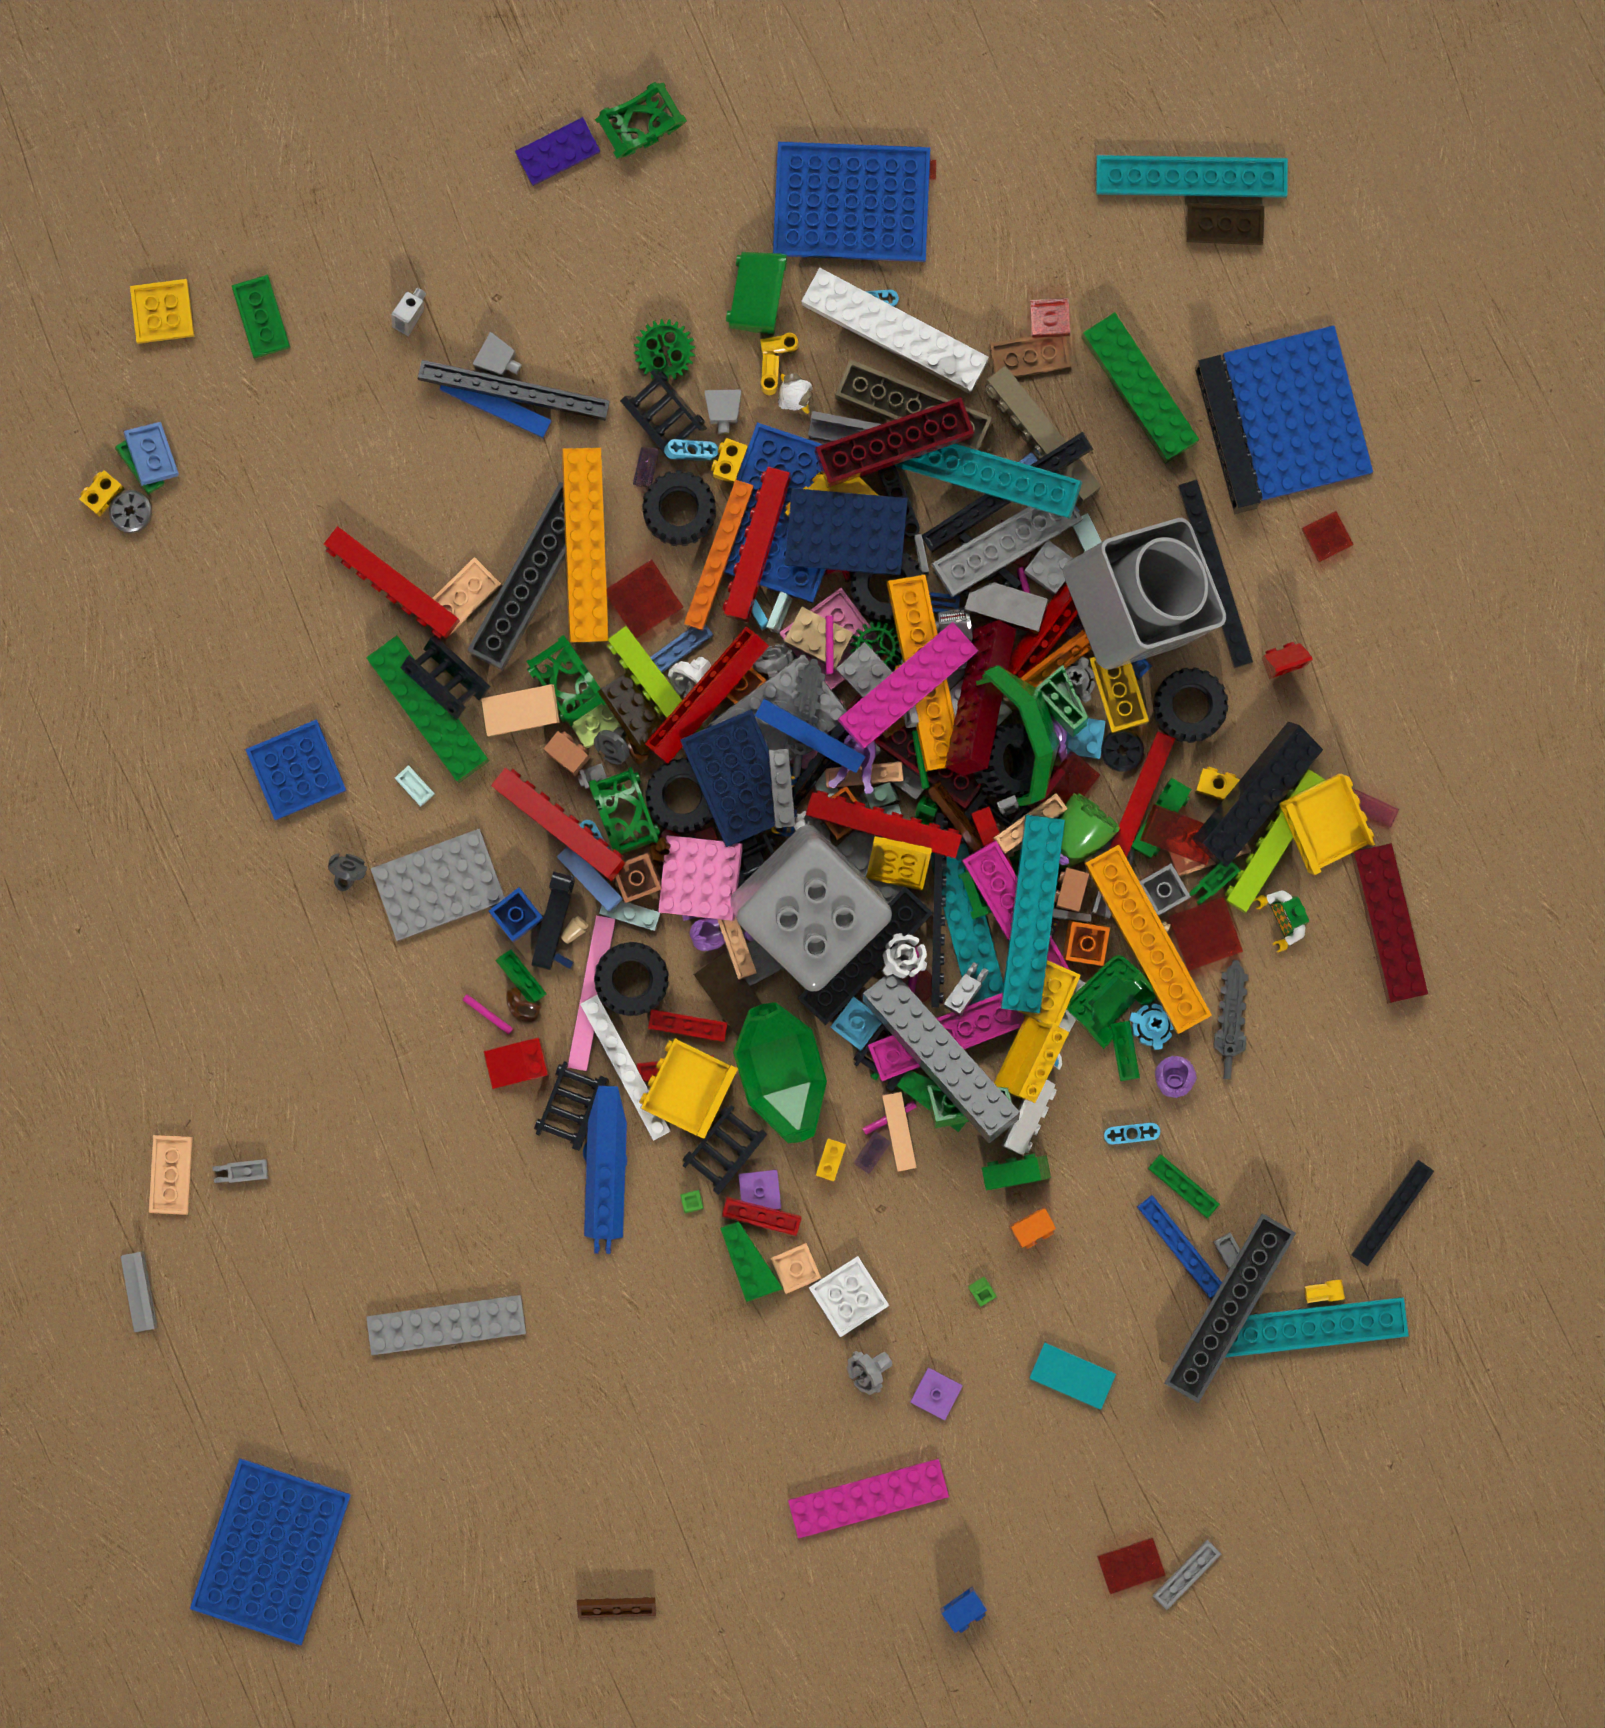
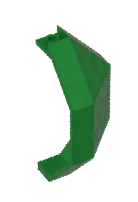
(1037, 724)
(781, 1071)

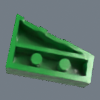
(1063, 702)
(1016, 1171)

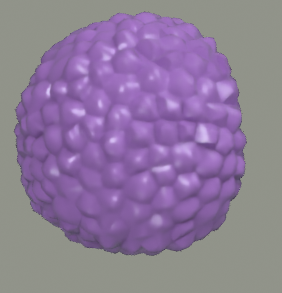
(1175, 1076)

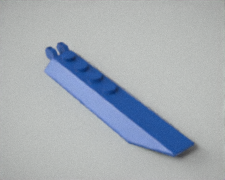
(605, 1168)

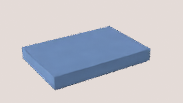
(151, 453)

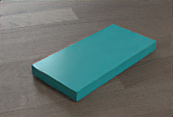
(1072, 1376)

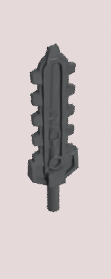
(806, 708)
(1230, 1039)

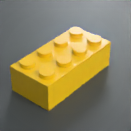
(1120, 696)

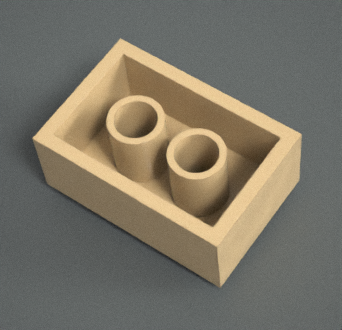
(809, 637)

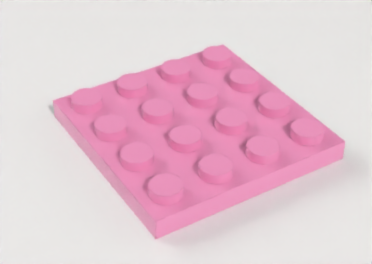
(844, 615)
(700, 878)

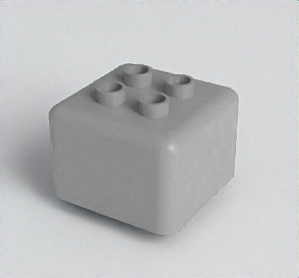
(1144, 593)
(810, 908)

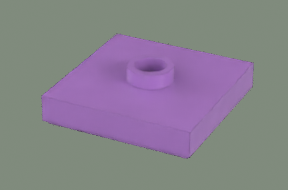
(760, 1188)
(936, 1393)

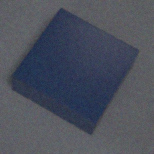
(564, 961)

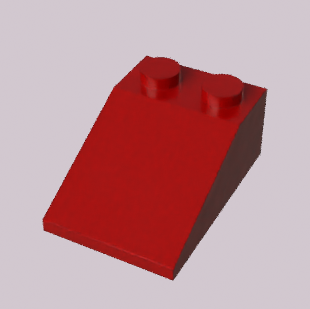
(1286, 660)
(516, 1063)

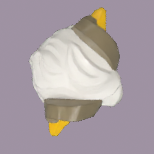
(794, 393)

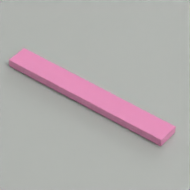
(583, 1030)

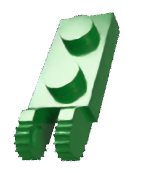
(1215, 880)

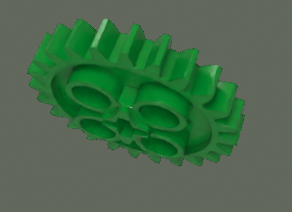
(680, 344)

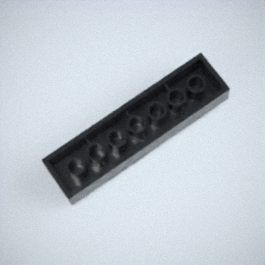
(1227, 434)
(1257, 794)
(906, 918)

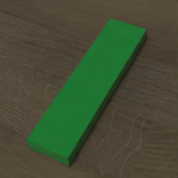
(1183, 1186)

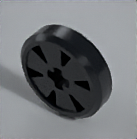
(1133, 754)

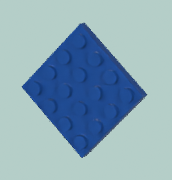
(296, 770)

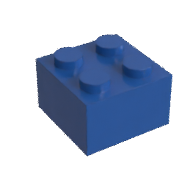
(516, 914)
(964, 1610)

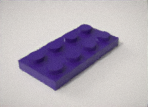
(557, 151)

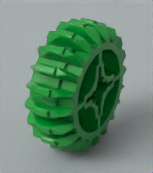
(883, 632)

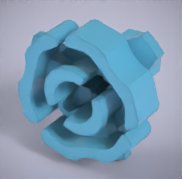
(1145, 1021)

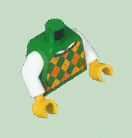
(1289, 915)

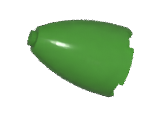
(1084, 830)

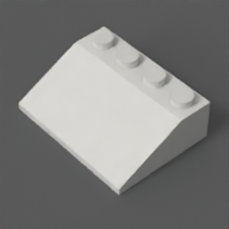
(1021, 1132)

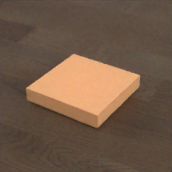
(796, 1268)

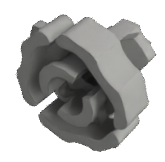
(774, 659)
(1081, 671)
(868, 1370)

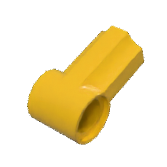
(777, 344)
(770, 371)
(1329, 1291)

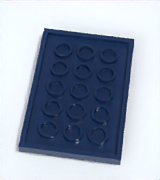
(846, 531)
(734, 776)

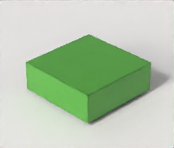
(692, 1201)

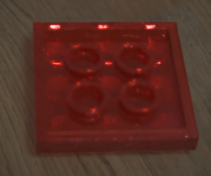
(643, 599)
(1205, 934)

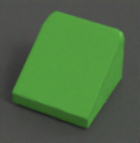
(982, 1291)

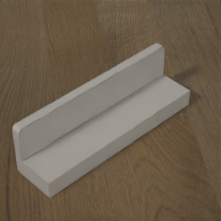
(835, 427)
(139, 1291)

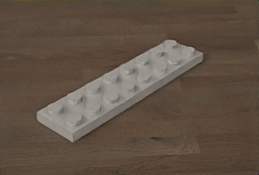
(1000, 547)
(446, 1325)

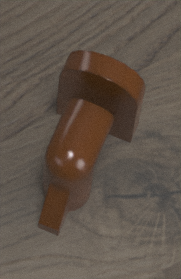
(659, 850)

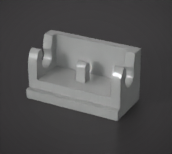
(911, 784)

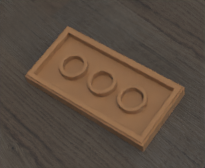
(1031, 355)

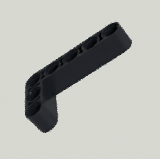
(897, 484)
(561, 891)

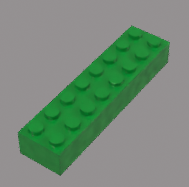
(1140, 388)
(440, 729)

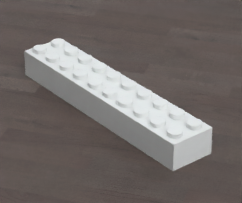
(894, 330)

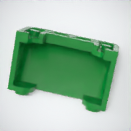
(757, 292)
(1108, 997)

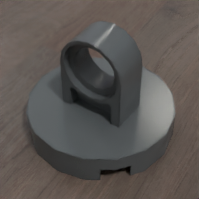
(612, 745)
(346, 868)

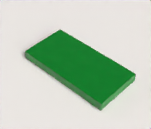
(260, 316)

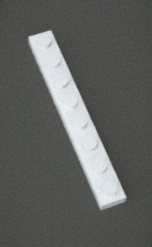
(622, 1063)

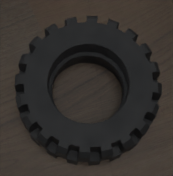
(672, 483)
(867, 603)
(1164, 705)
(995, 778)
(656, 798)
(631, 952)

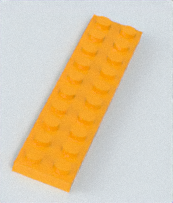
(585, 544)
(915, 629)
(1148, 939)

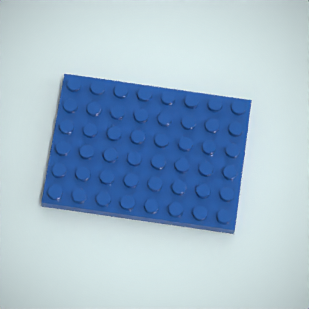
(851, 201)
(1298, 412)
(791, 454)
(270, 1551)

